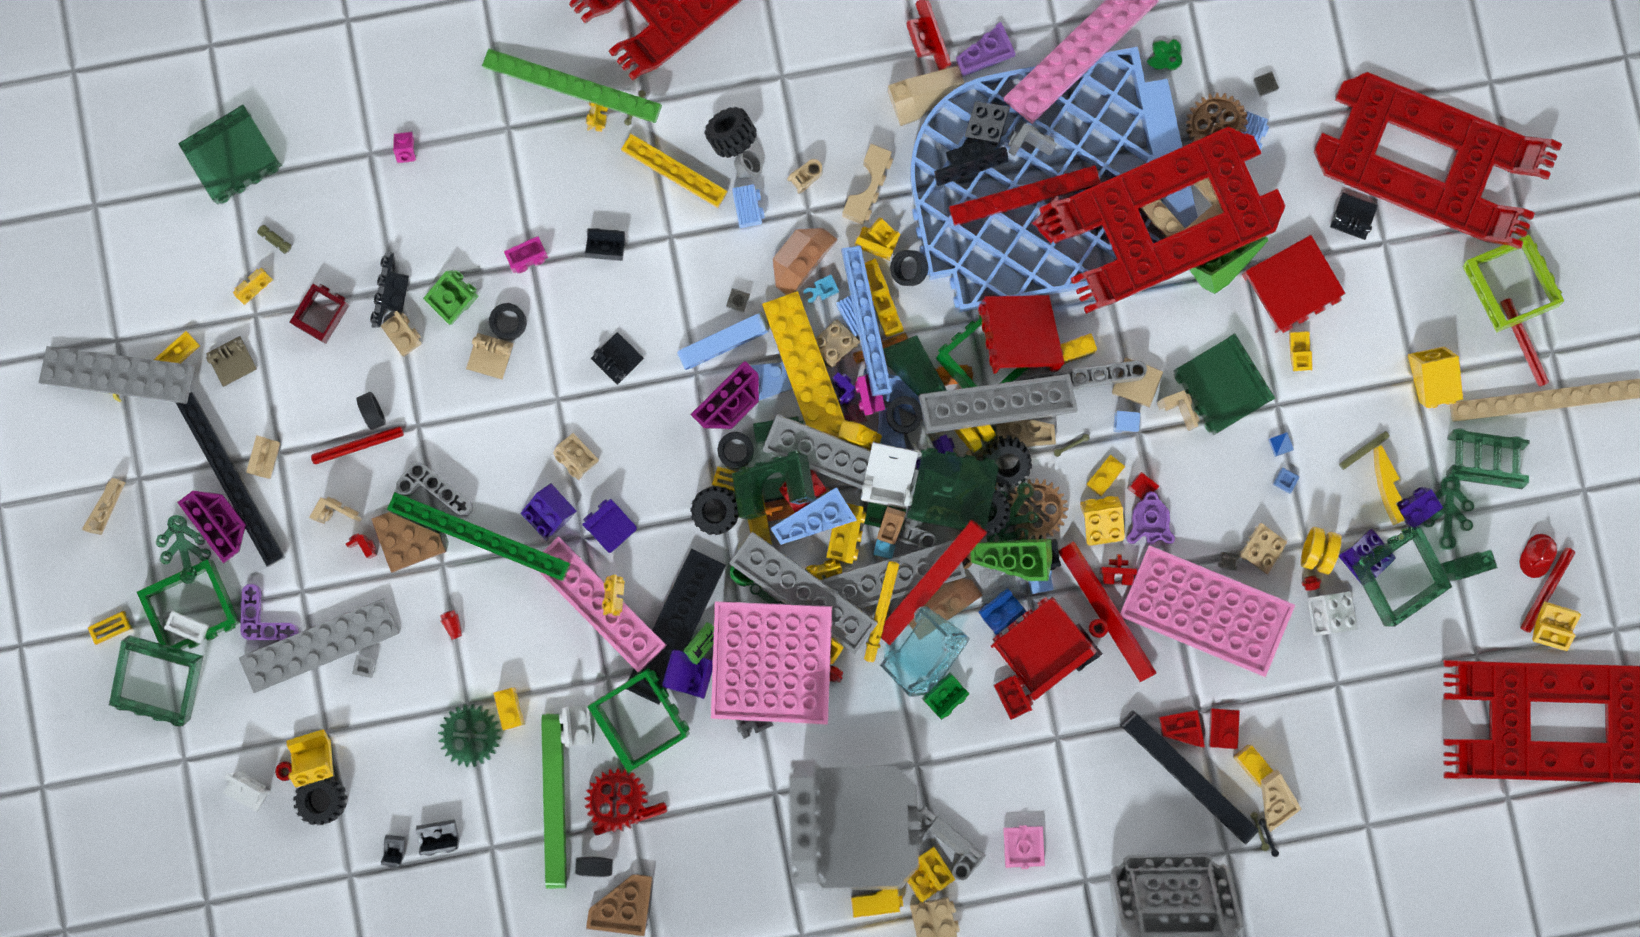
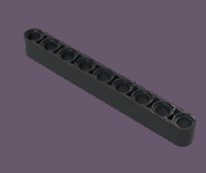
(1189, 777)

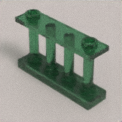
(1478, 473)

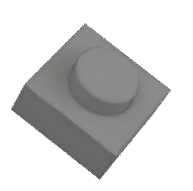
(364, 666)

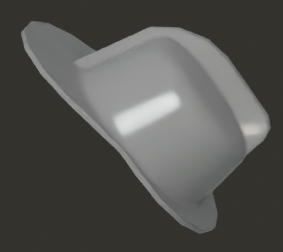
(750, 162)

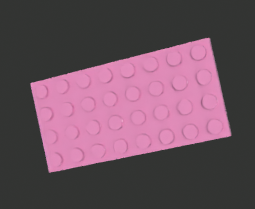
(1207, 611)

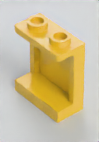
(310, 758)

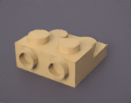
(934, 918)

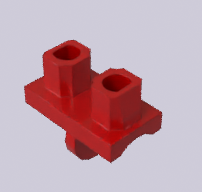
(1127, 574)

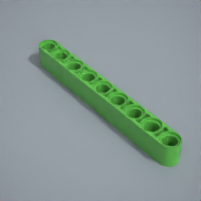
(553, 802)

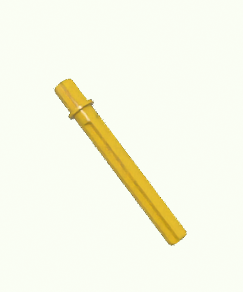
(881, 611)

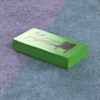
(700, 644)

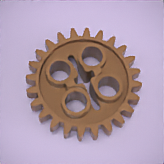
(1202, 115)
(1049, 496)

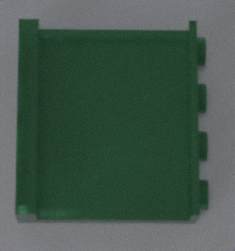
(230, 155)
(1223, 384)
(953, 490)

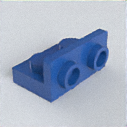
(1001, 611)

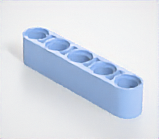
(723, 341)

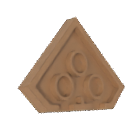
(405, 541)
(623, 908)

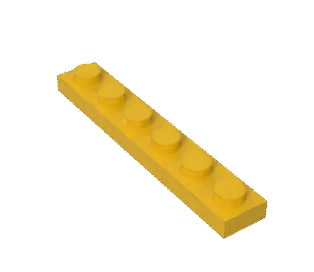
(674, 171)

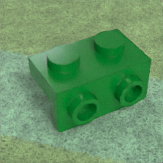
(945, 696)

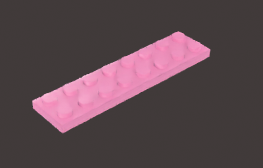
(586, 593)

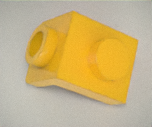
(883, 233)

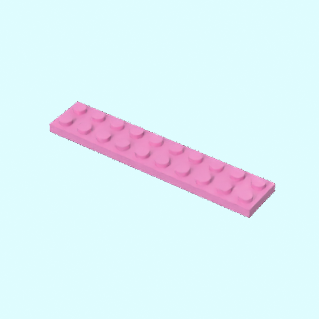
(1075, 56)

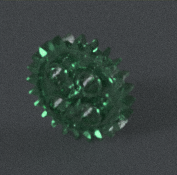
(471, 718)

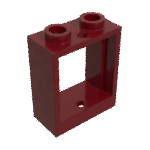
(305, 305)

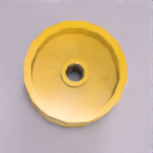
(971, 435)
(1320, 550)

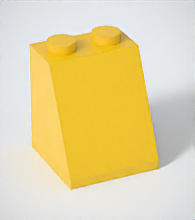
(1436, 376)

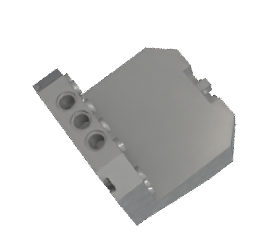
(852, 827)
(1139, 916)

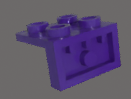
(1364, 547)

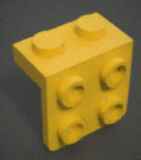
(1103, 520)

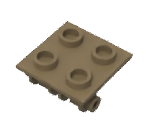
(231, 361)

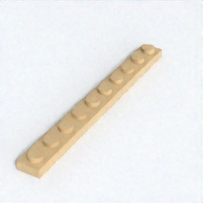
(1545, 400)

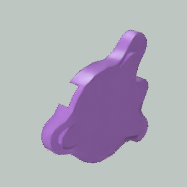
(1151, 520)

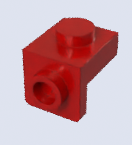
(367, 546)

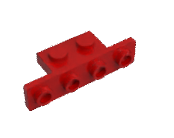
(927, 36)

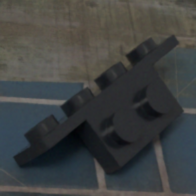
(968, 161)
(390, 291)

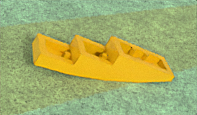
(882, 300)
(1385, 477)

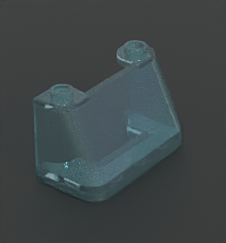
(925, 653)

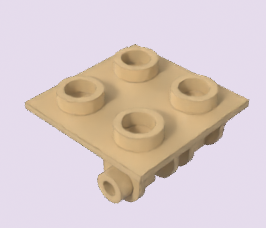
(836, 343)
(489, 356)
(1263, 548)

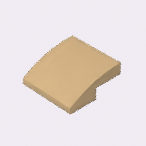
(1139, 391)

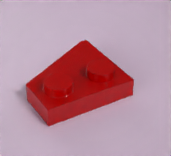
(1183, 727)

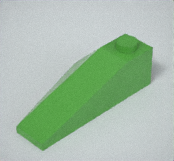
(1222, 270)
(1021, 558)

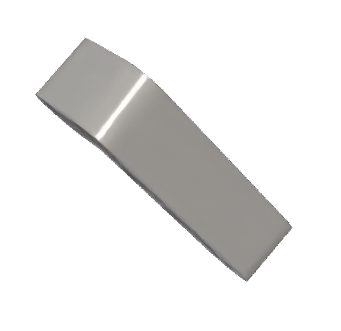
(438, 491)

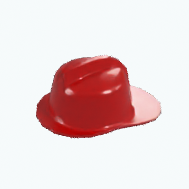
(1538, 556)

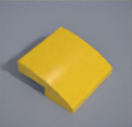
(1555, 626)
(930, 876)

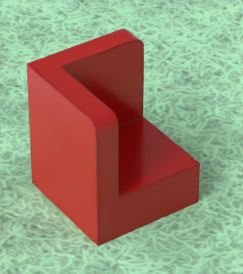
(1142, 485)

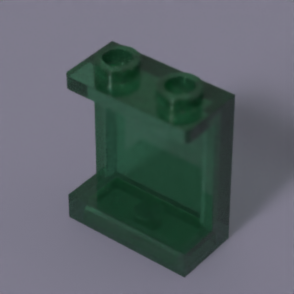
(1469, 565)

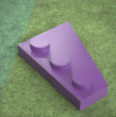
(988, 51)

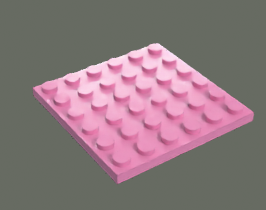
(771, 662)

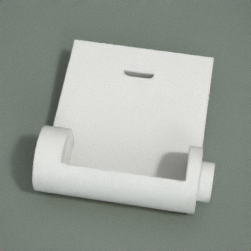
(889, 478)

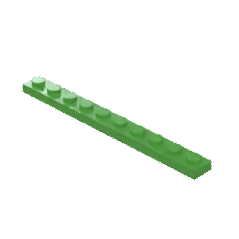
(572, 85)

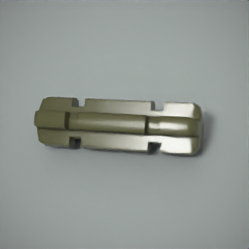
(274, 239)

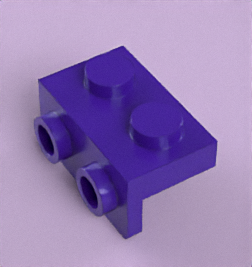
(843, 382)
(1419, 506)

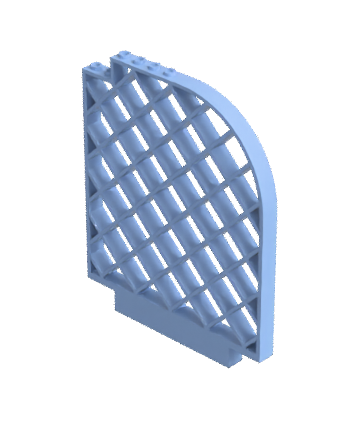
(1161, 137)

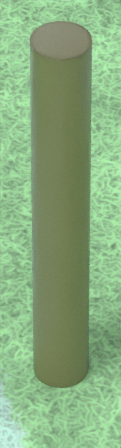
(1364, 450)

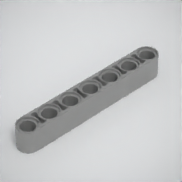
(1089, 373)

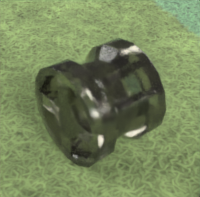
(1228, 561)

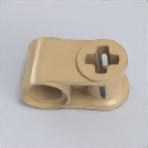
(805, 176)

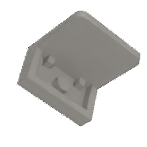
(1032, 136)

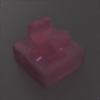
(855, 414)

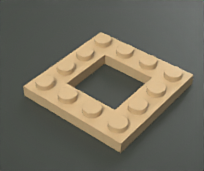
(1166, 221)

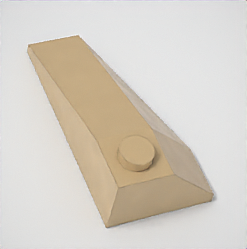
(919, 94)

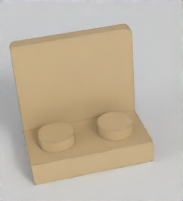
(1184, 403)
(324, 507)

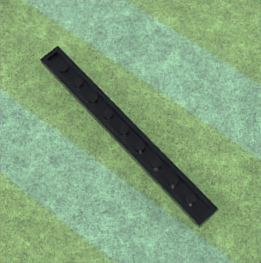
(230, 480)

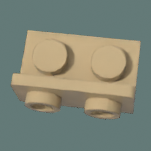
(401, 334)
(575, 456)
(263, 457)

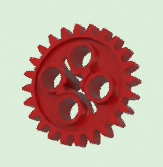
(599, 800)

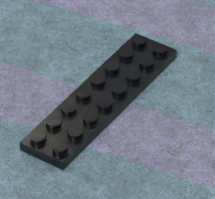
(681, 615)

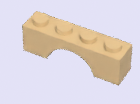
(858, 206)

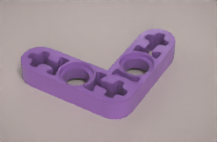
(255, 621)

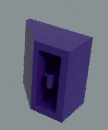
(548, 511)

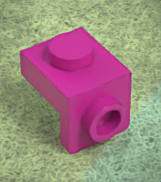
(404, 147)

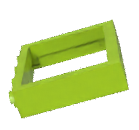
(1486, 296)

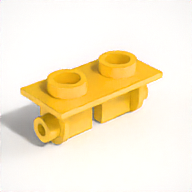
(595, 119)
(246, 291)
(829, 568)
(613, 586)

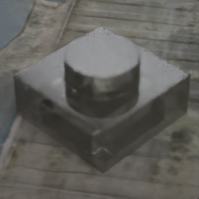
(1266, 84)
(738, 300)

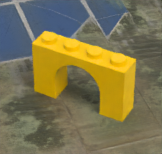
(877, 903)

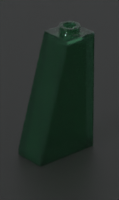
(913, 366)

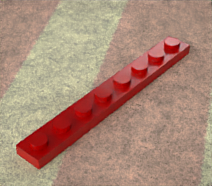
(1024, 195)

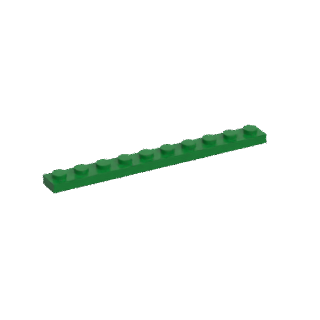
(479, 536)

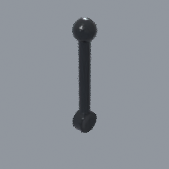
(1274, 852)

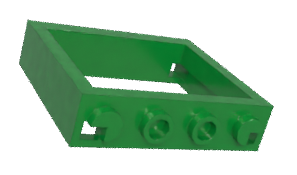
(955, 370)
(169, 582)
(614, 738)

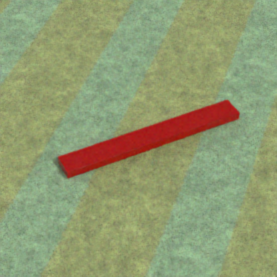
(932, 581)
(1107, 611)

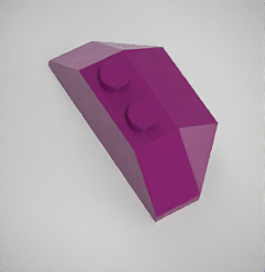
(730, 400)
(215, 521)

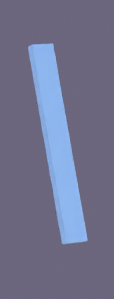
(866, 321)

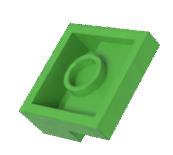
(451, 296)

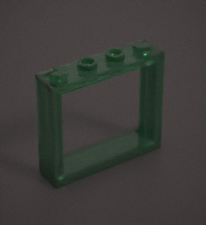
(1373, 590)
(161, 652)

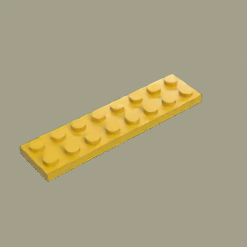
(804, 363)

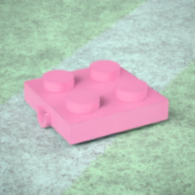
(1023, 846)

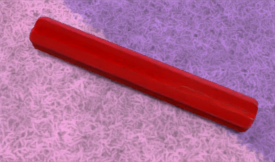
(650, 812)

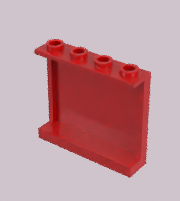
(1295, 284)
(1020, 332)
(1043, 647)

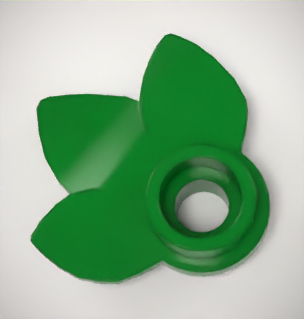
(1165, 52)

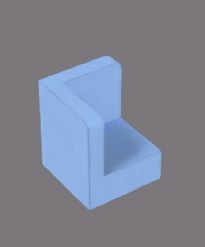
(1126, 421)
(1041, 586)

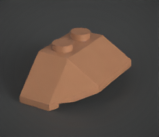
(800, 257)
(952, 598)

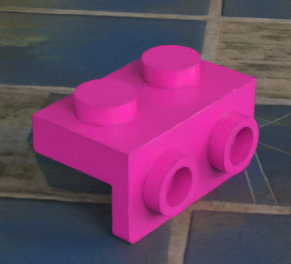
(525, 255)
(869, 403)

